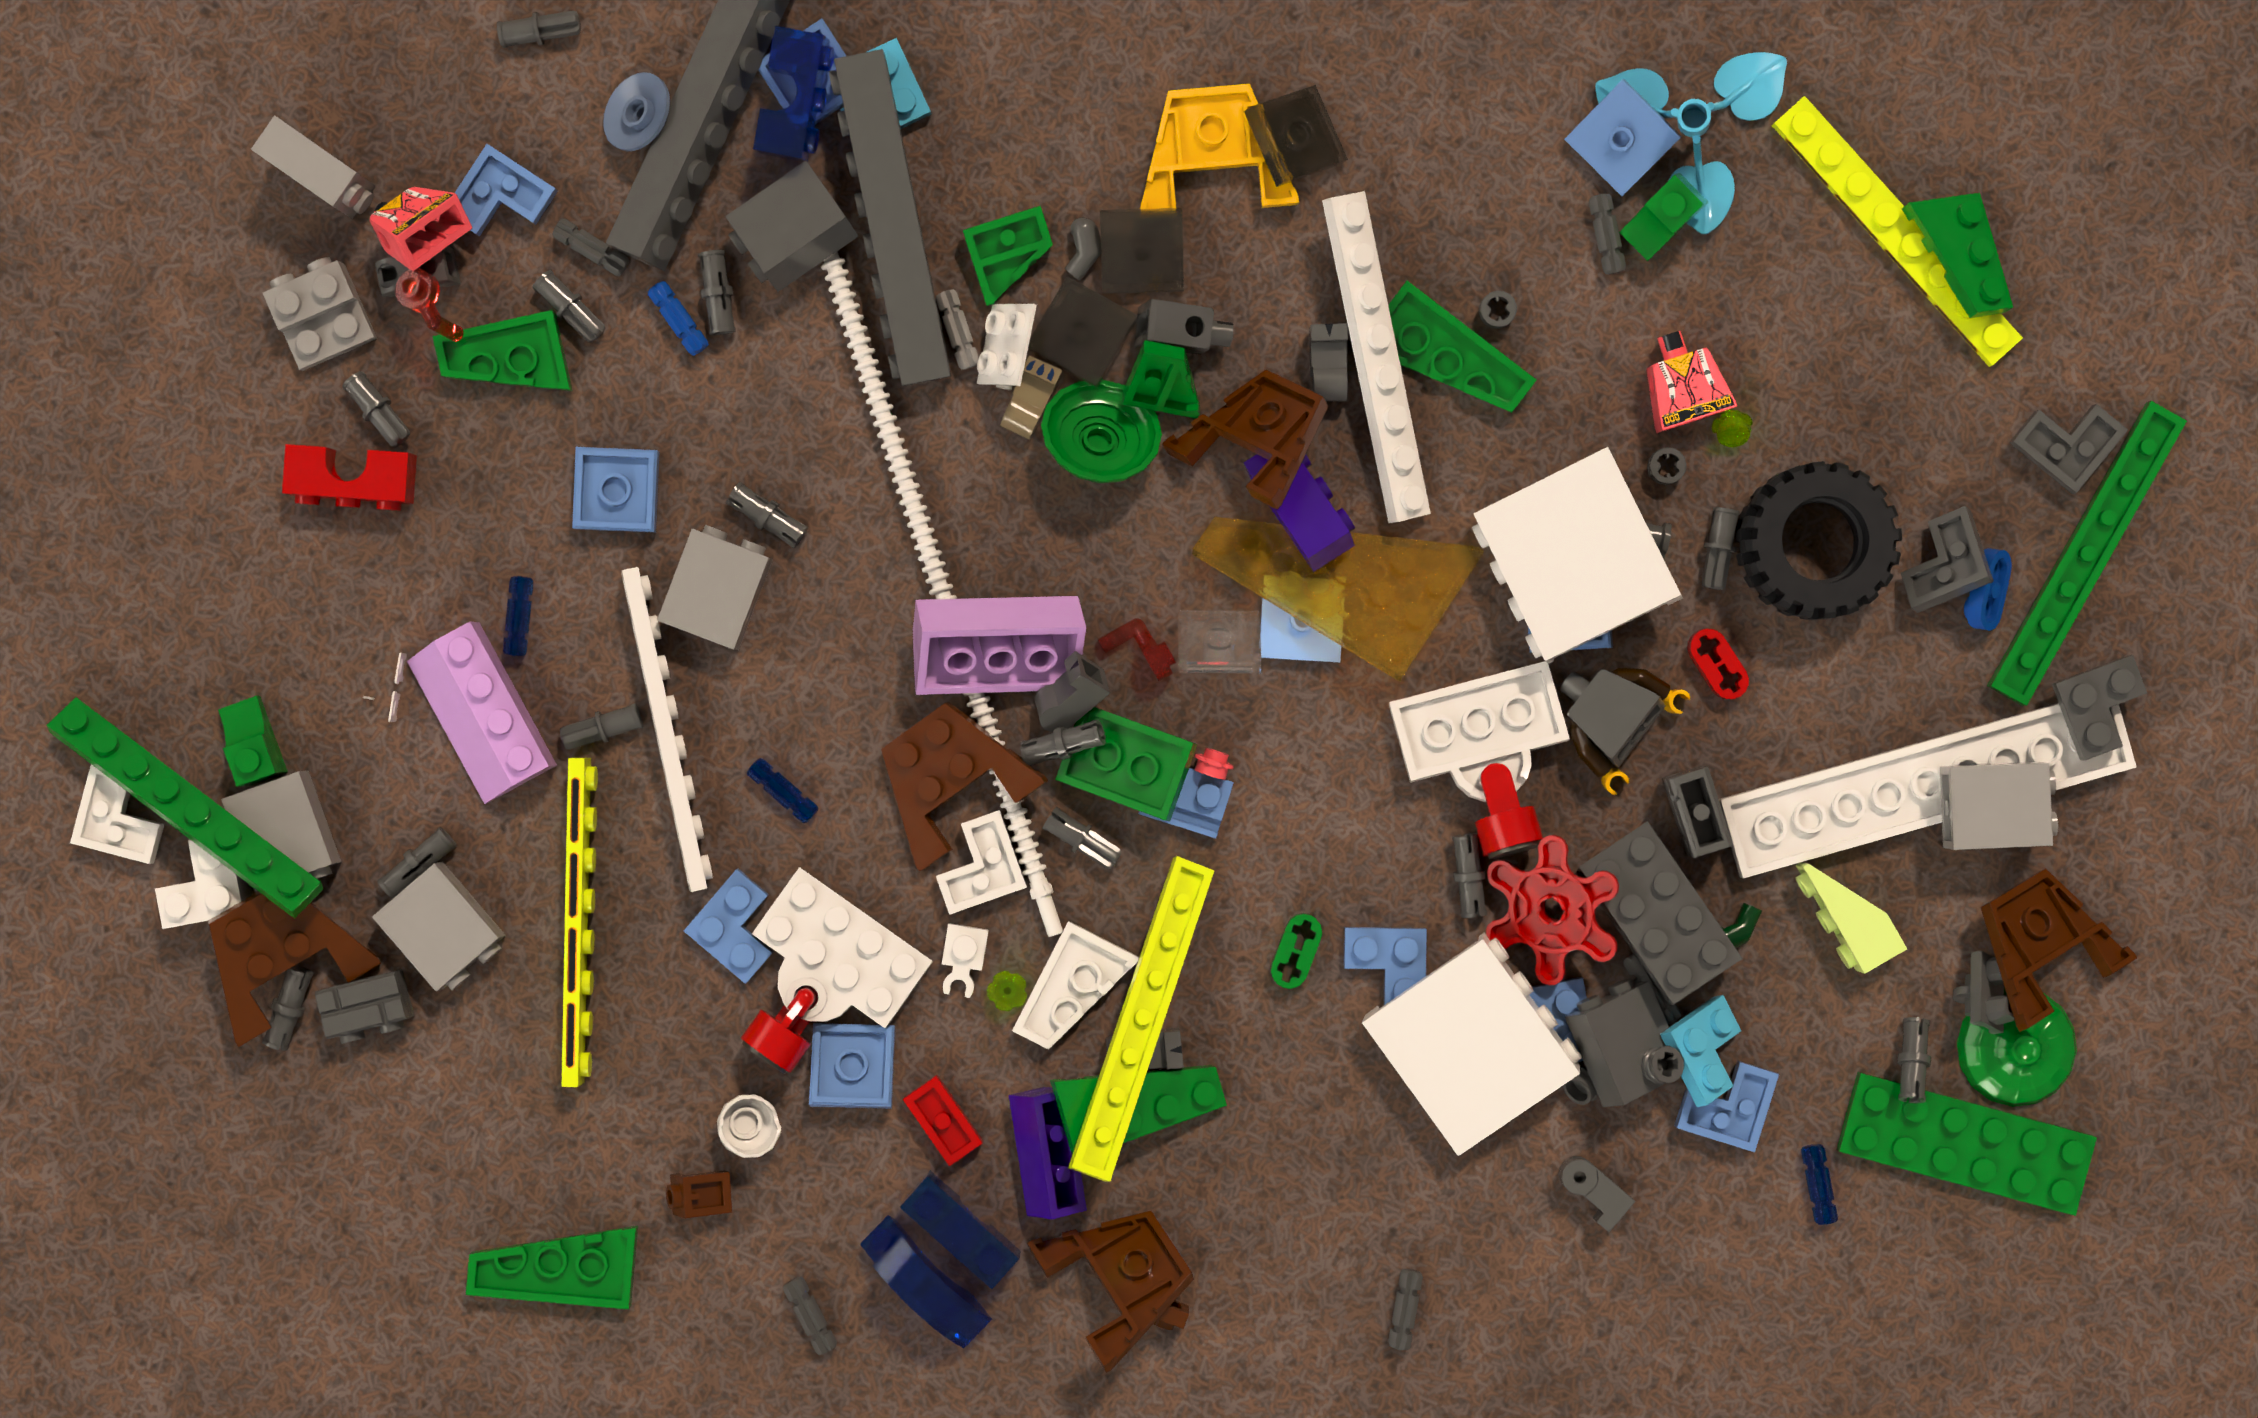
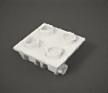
(1005, 345)

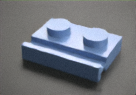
(1200, 804)

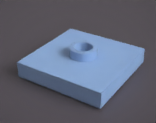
(1291, 639)

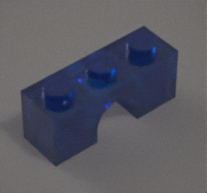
(791, 130)
(959, 1231)

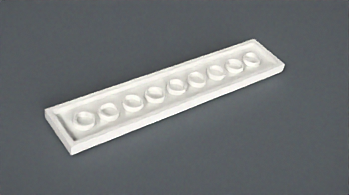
(1897, 789)

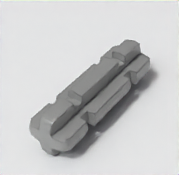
(957, 329)

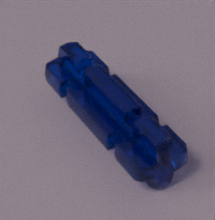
(518, 616)
(782, 790)
(1819, 1184)

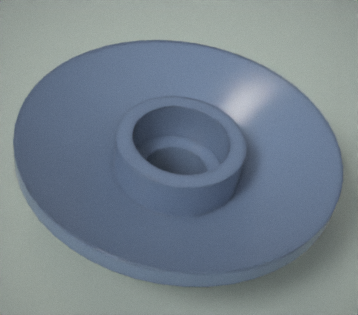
(636, 111)

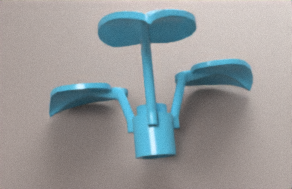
(1751, 88)

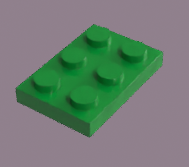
(1134, 766)

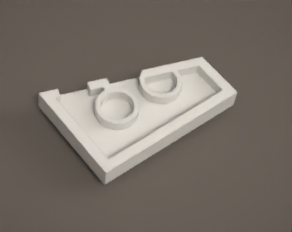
(1072, 981)

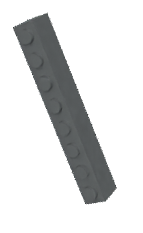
(695, 129)
(892, 217)

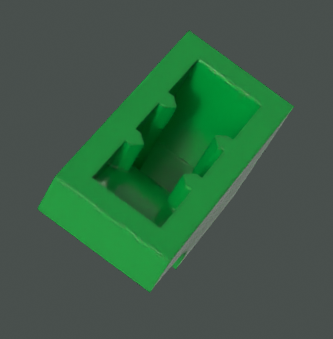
(1663, 216)
(250, 743)

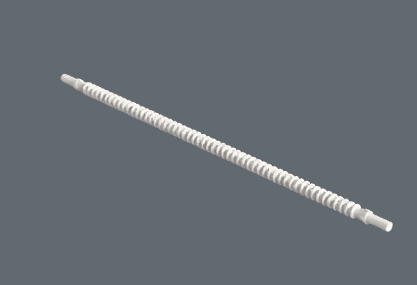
(1040, 888)

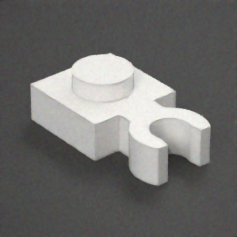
(964, 951)

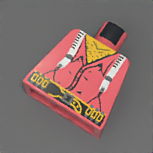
(419, 224)
(1685, 385)

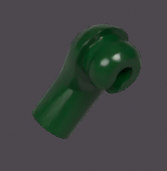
(1744, 925)

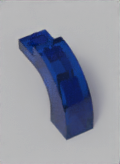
(922, 1285)

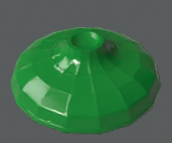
(1097, 434)
(2017, 1064)

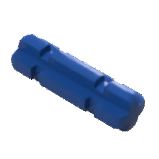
(677, 318)

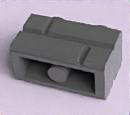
(1697, 811)
(363, 1005)

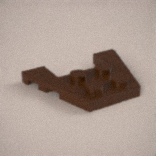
(1266, 418)
(939, 761)
(2036, 926)
(262, 941)
(1134, 1266)

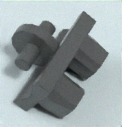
(1984, 994)

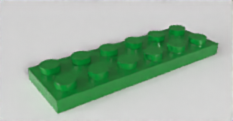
(1967, 1144)

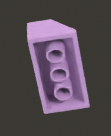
(994, 643)
(481, 711)

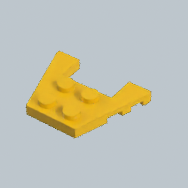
(1208, 132)

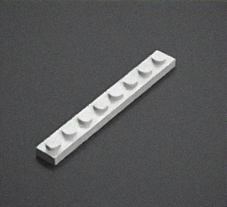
(1376, 356)
(670, 746)

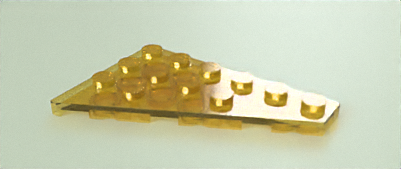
(1371, 599)

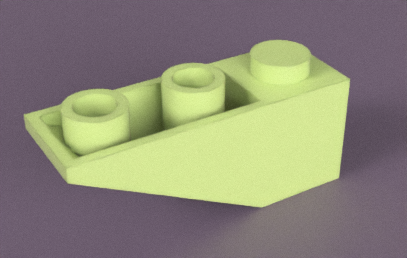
(1861, 928)

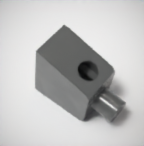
(1166, 320)

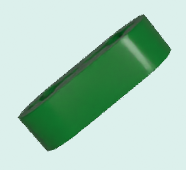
(1305, 954)

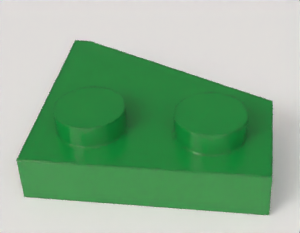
(1006, 249)
(1162, 381)

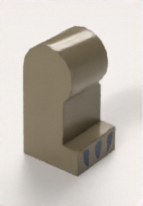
(1031, 398)

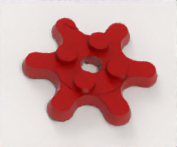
(1529, 922)

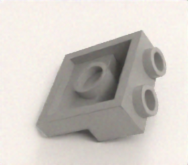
(319, 313)

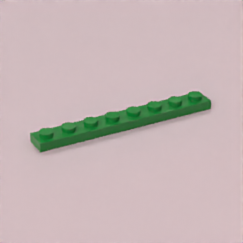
(2086, 553)
(185, 807)

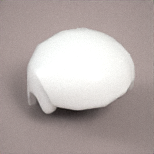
(748, 1126)

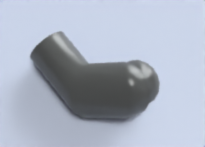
(1087, 245)

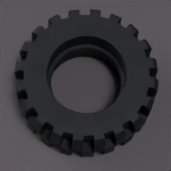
(1872, 534)

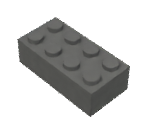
(1662, 915)

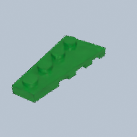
(1452, 353)
(1164, 1100)
(564, 1270)

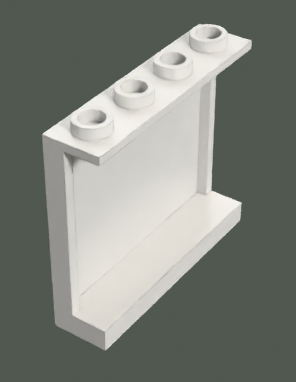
(1575, 555)
(1473, 1044)

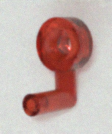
(424, 300)
(1157, 656)

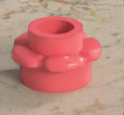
(1213, 763)

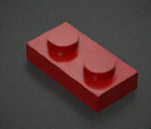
(943, 1120)

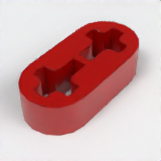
(1726, 658)

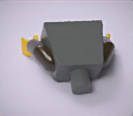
(1614, 715)

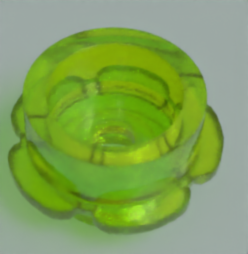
(1732, 428)
(996, 990)

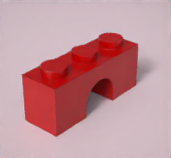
(312, 475)

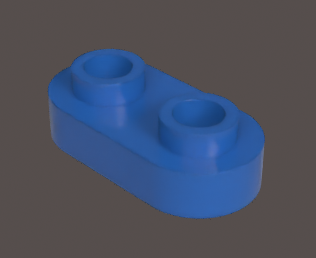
(1986, 603)

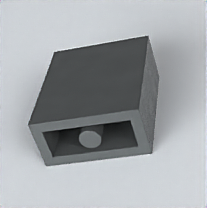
(790, 227)
(1614, 1037)

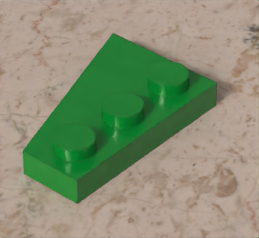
(1965, 246)
(508, 352)

